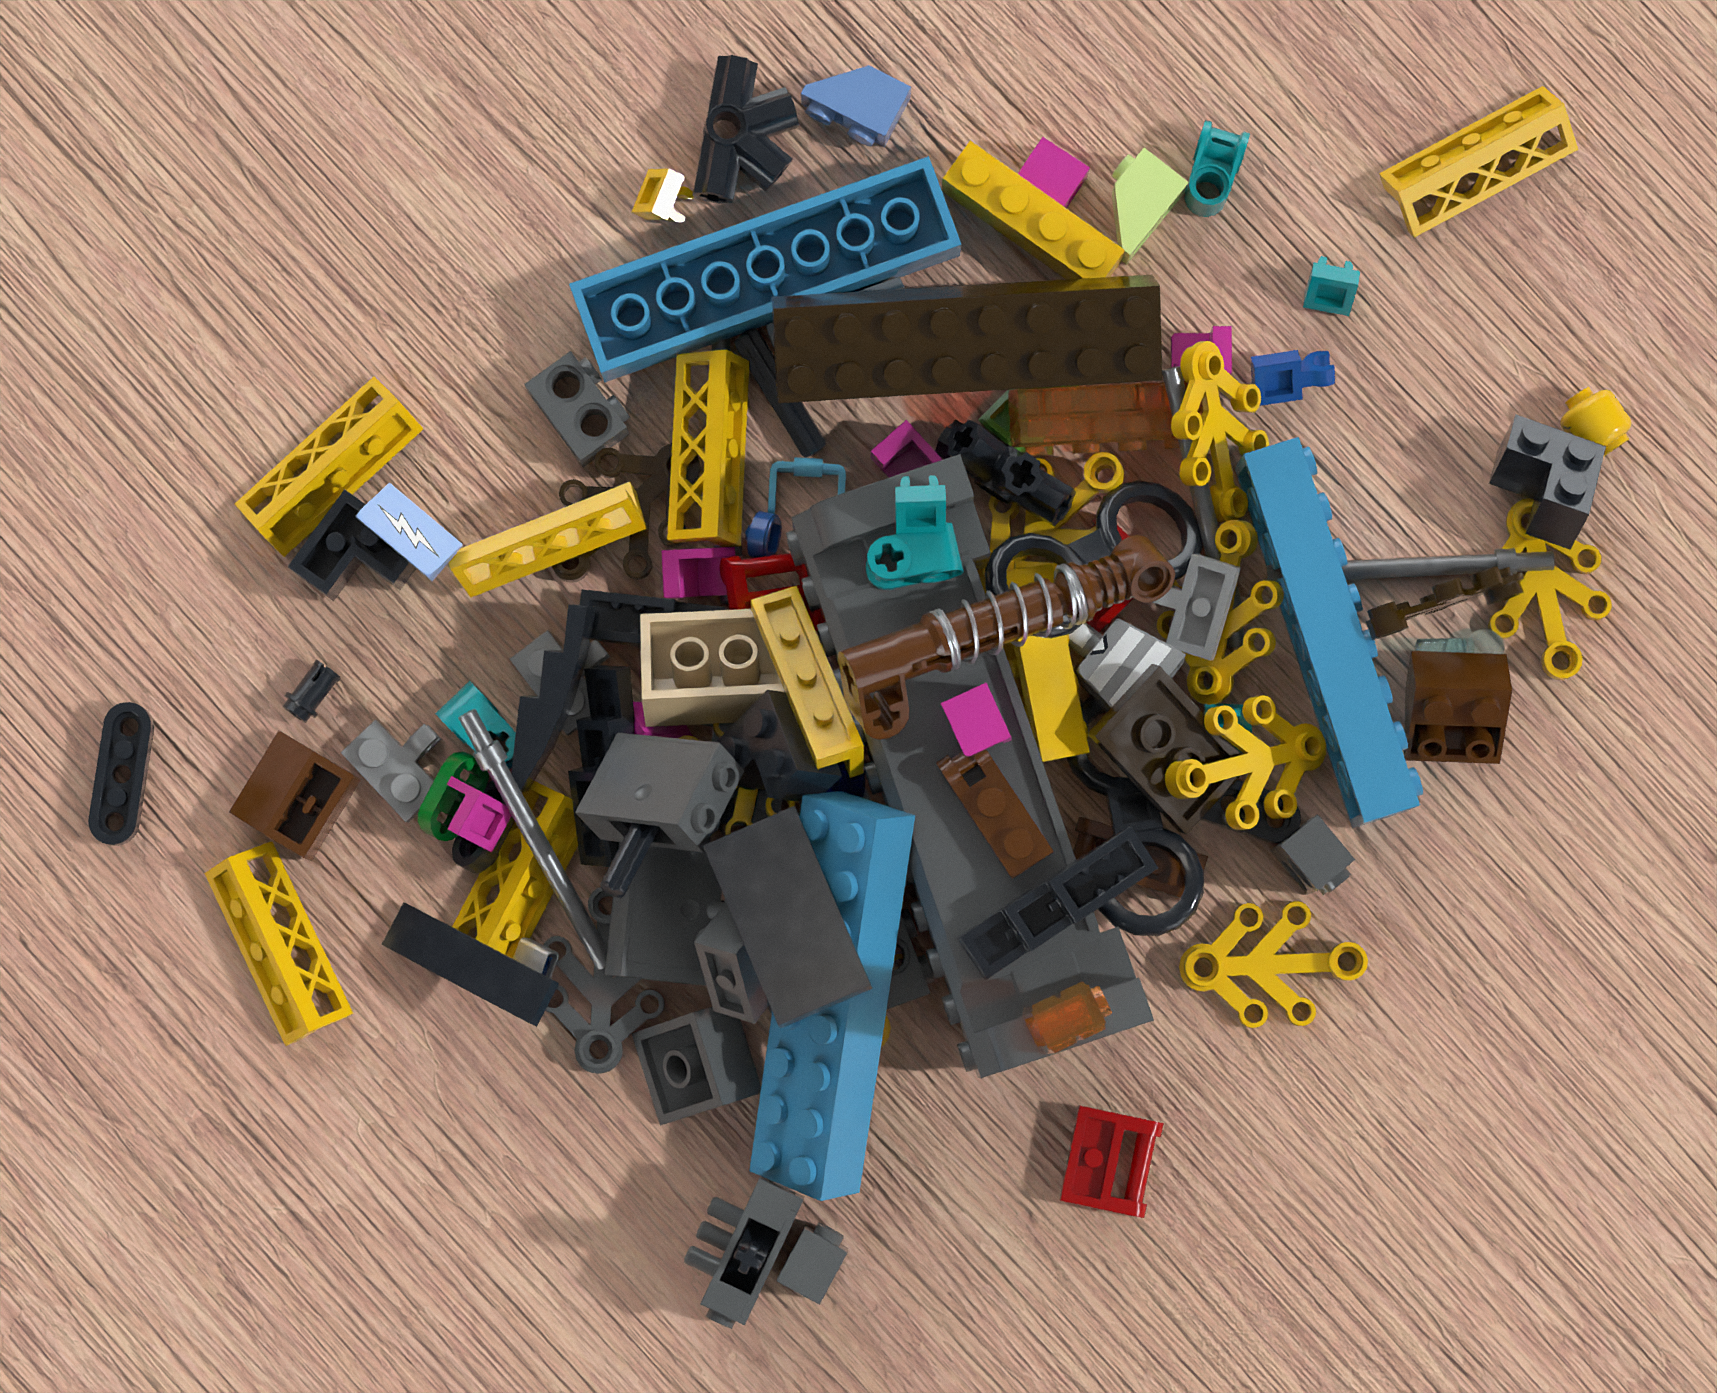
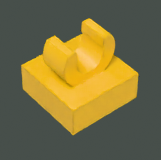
(659, 194)

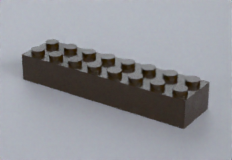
(967, 338)

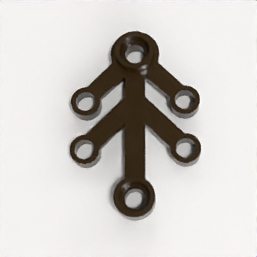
(646, 494)
(1492, 583)

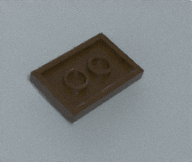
(1150, 731)

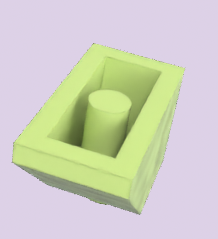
(1142, 198)

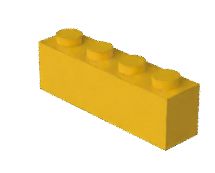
(1029, 216)
(1047, 684)

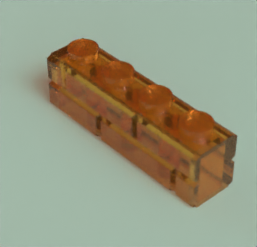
(1091, 417)
(1067, 1017)

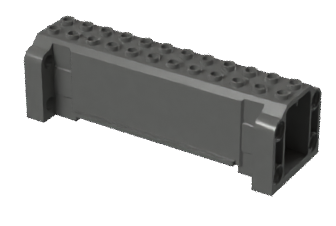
(949, 858)

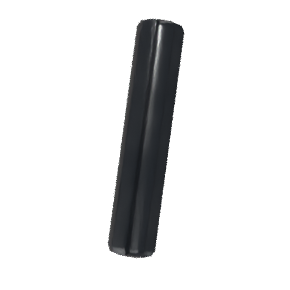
(792, 415)

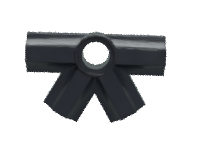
(755, 121)
(1006, 471)

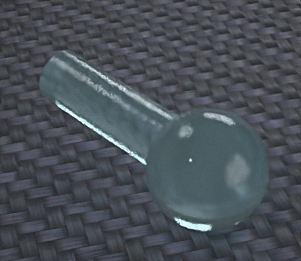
(1480, 641)

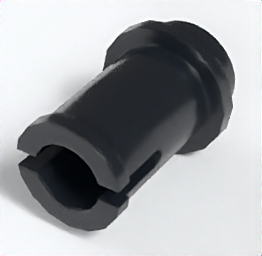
(311, 691)

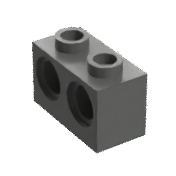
(570, 413)
(1314, 857)
(813, 1262)

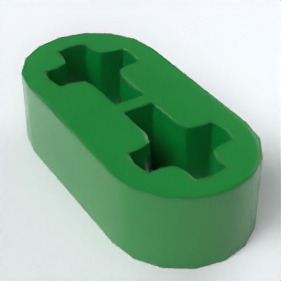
(447, 799)

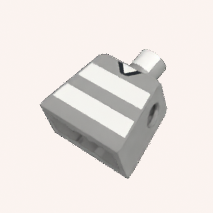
(1119, 659)

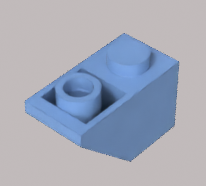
(859, 100)

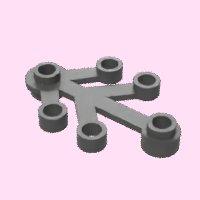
(602, 993)

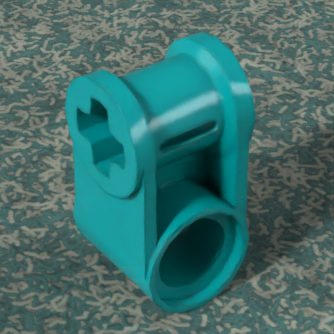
(1216, 162)
(919, 559)
(471, 698)

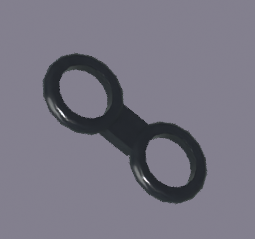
(1100, 542)
(1132, 808)

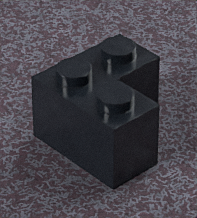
(1553, 471)
(341, 546)
(774, 751)

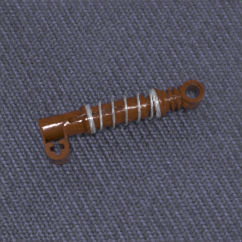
(944, 639)

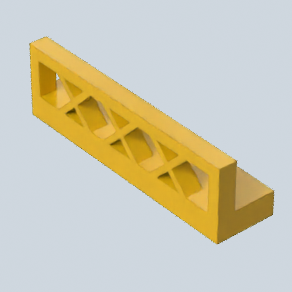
(1479, 144)
(362, 451)
(723, 453)
(548, 540)
(808, 680)
(521, 882)
(269, 945)

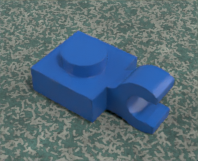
(1284, 374)

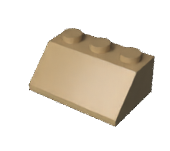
(702, 667)

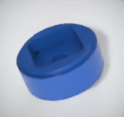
(763, 534)

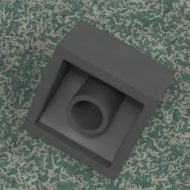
(696, 1064)

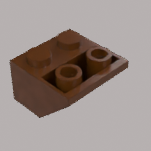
(1456, 706)
(294, 796)

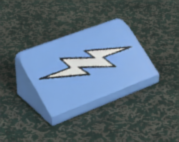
(409, 531)

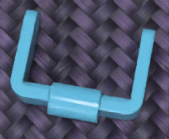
(806, 468)

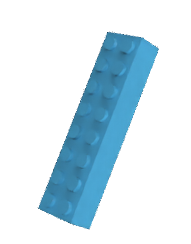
(727, 278)
(1328, 634)
(826, 1065)

